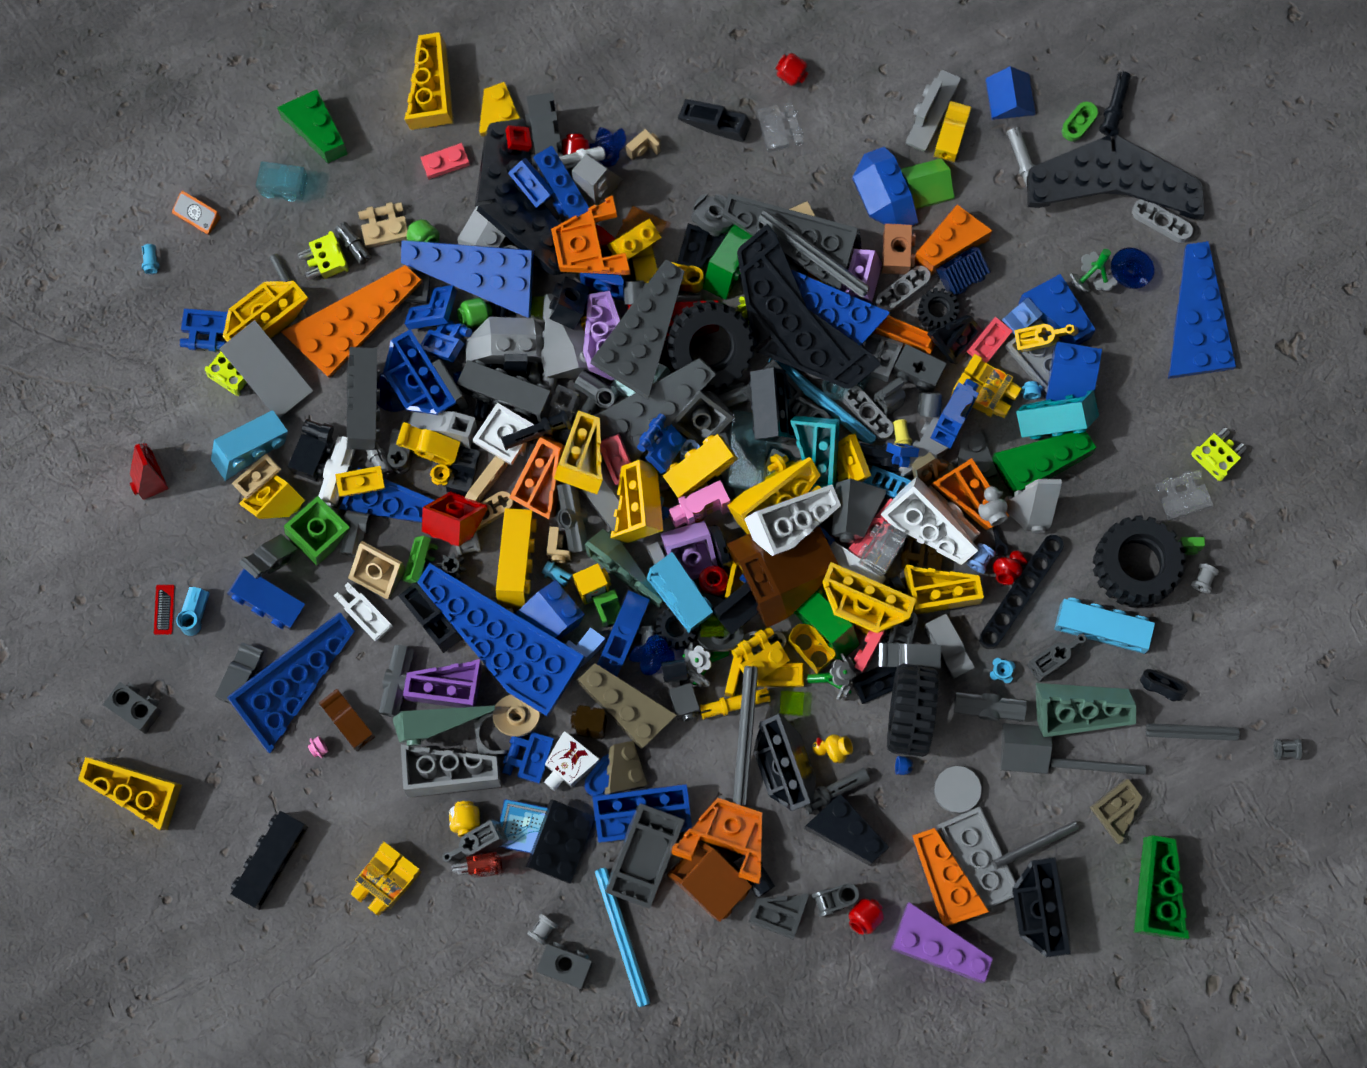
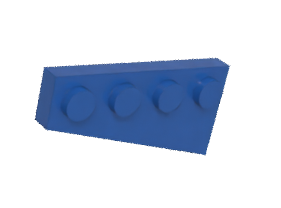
(391, 502)

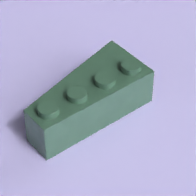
(1082, 708)

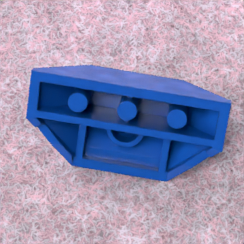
(884, 189)
(415, 377)

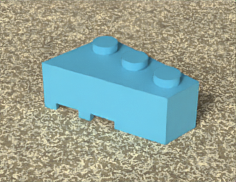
(247, 444)
(679, 592)

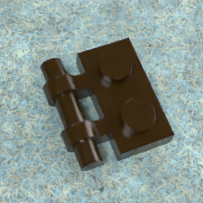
(926, 558)

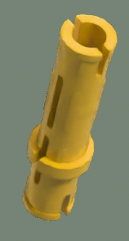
(727, 705)

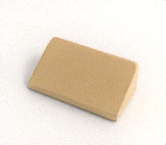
(256, 476)

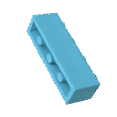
(1104, 625)

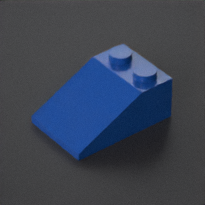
(1072, 371)

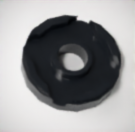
(719, 546)

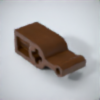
(346, 720)

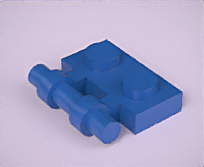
(203, 322)
(444, 346)
(665, 448)
(534, 758)

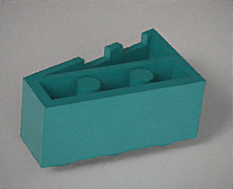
(1057, 416)
(819, 440)

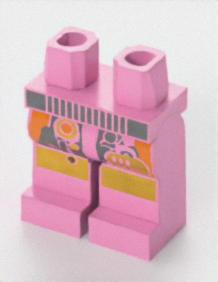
(699, 505)

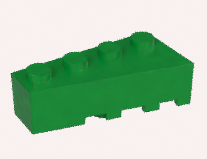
(1042, 459)
(1159, 891)

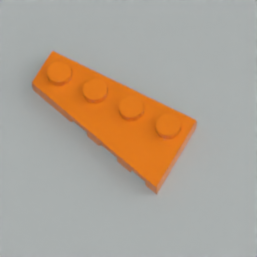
(949, 886)

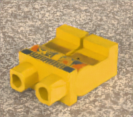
(992, 387)
(378, 882)

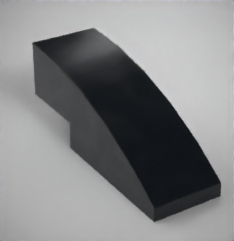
(715, 119)
(430, 617)

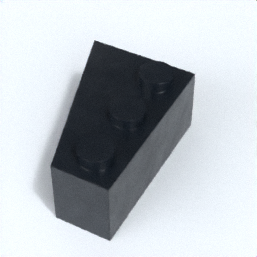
(848, 831)

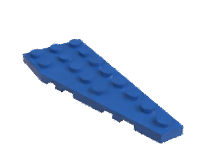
(516, 652)

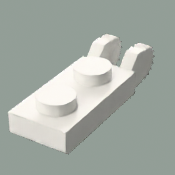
(365, 614)

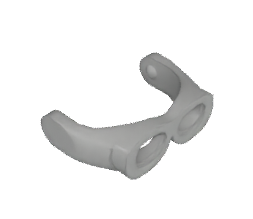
(481, 748)

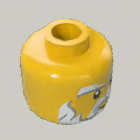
(464, 817)

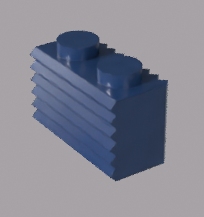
(963, 270)

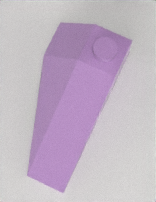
(600, 322)

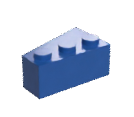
(1060, 309)
(265, 599)

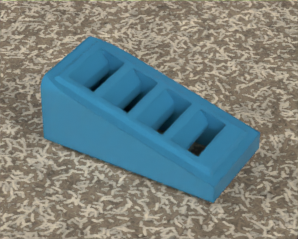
(899, 480)

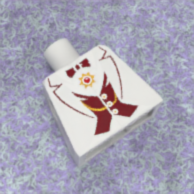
(569, 762)

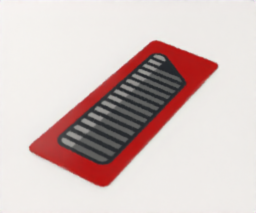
(163, 609)

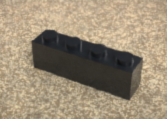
(269, 860)

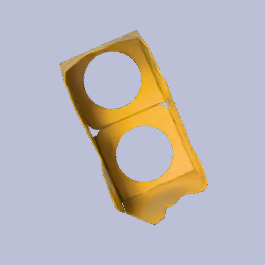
(816, 639)

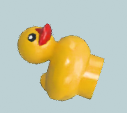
(836, 747)

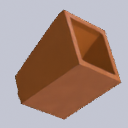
(710, 881)

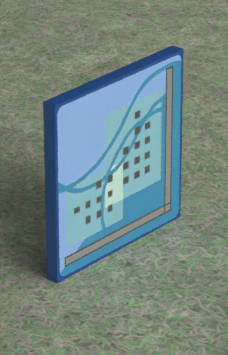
(521, 824)

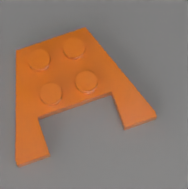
(579, 245)
(730, 828)

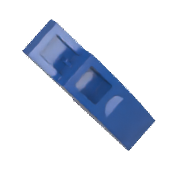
(623, 632)

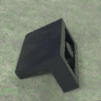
(737, 609)

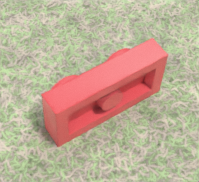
(445, 161)
(990, 340)
(614, 455)
(864, 657)

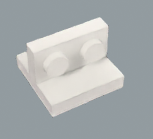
(498, 424)

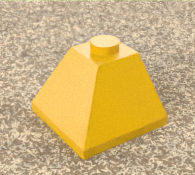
(273, 500)

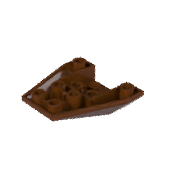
(786, 579)

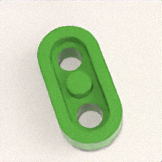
(1078, 122)

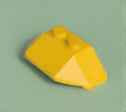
(270, 305)
(865, 600)

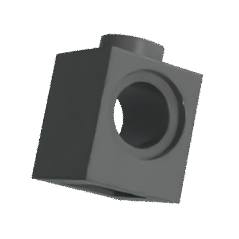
(684, 702)

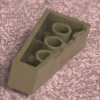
(628, 708)

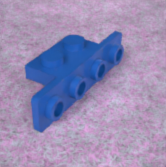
(566, 194)

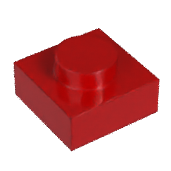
(518, 138)

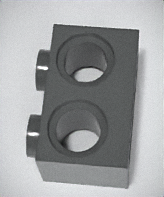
(131, 709)

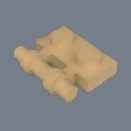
(383, 231)

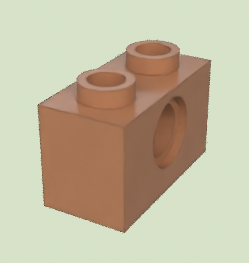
(893, 261)

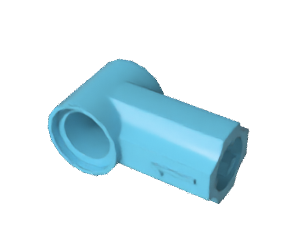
(193, 609)

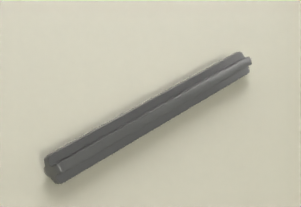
(814, 253)
(745, 735)

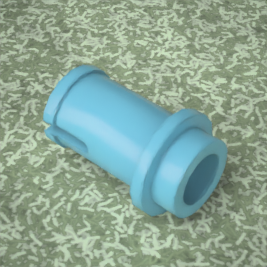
(150, 263)
(555, 573)

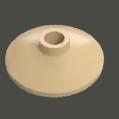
(509, 708)

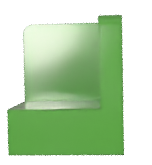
(607, 607)

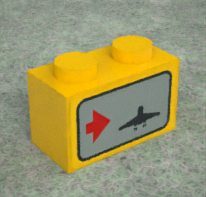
(591, 582)

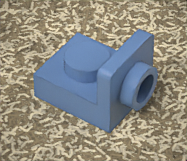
(1022, 315)

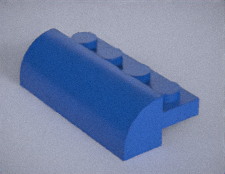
(616, 810)

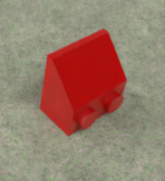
(452, 518)

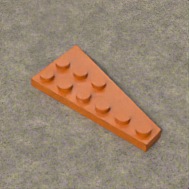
(351, 321)

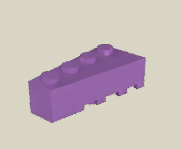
(935, 944)

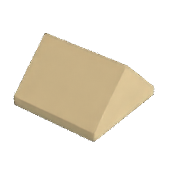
(376, 570)

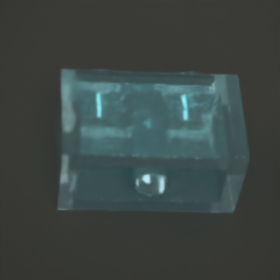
(281, 181)

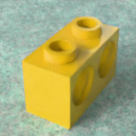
(635, 239)

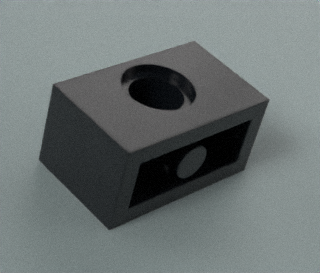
(568, 302)

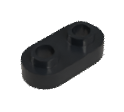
(1163, 684)

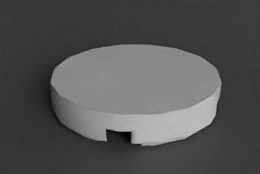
(957, 789)

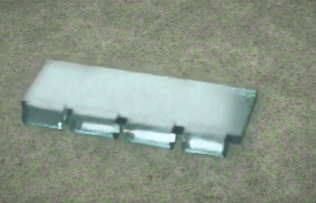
(750, 465)

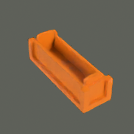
(906, 333)

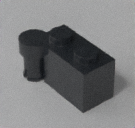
(312, 450)

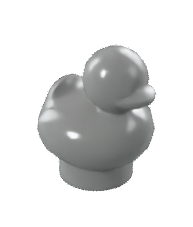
(995, 509)

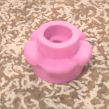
(318, 747)

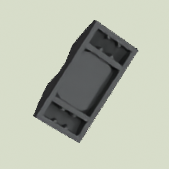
(644, 855)

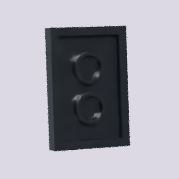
(560, 841)

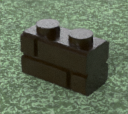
(589, 722)

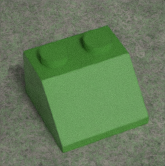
(316, 530)

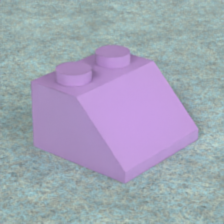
(691, 547)

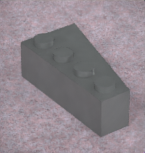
(544, 124)

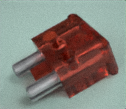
(480, 865)

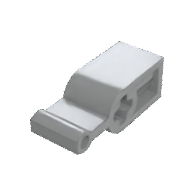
(952, 649)

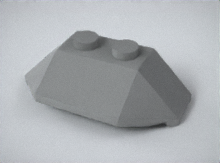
(481, 233)
(505, 336)

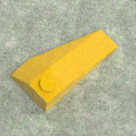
(774, 490)

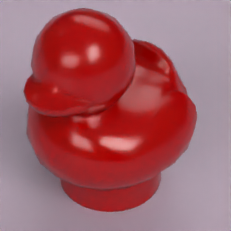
(1009, 568)

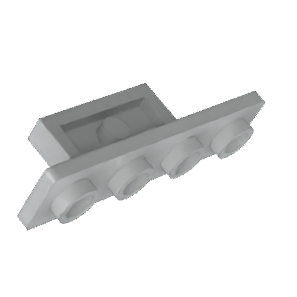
(932, 109)

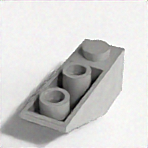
(447, 423)
(925, 446)

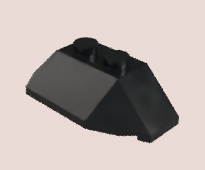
(784, 763)
(1042, 908)

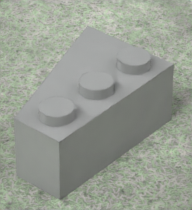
(594, 180)

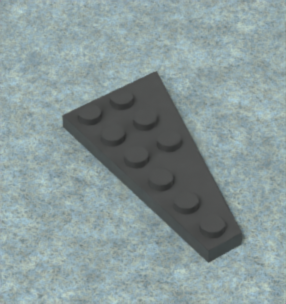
(667, 397)

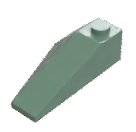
(617, 560)
(424, 724)

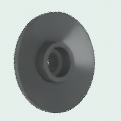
(722, 643)

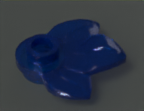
(610, 143)
(652, 654)

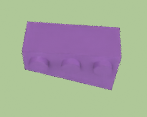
(446, 685)

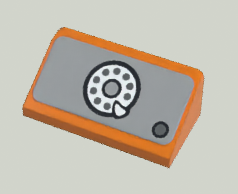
(195, 213)

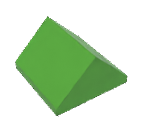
(929, 183)

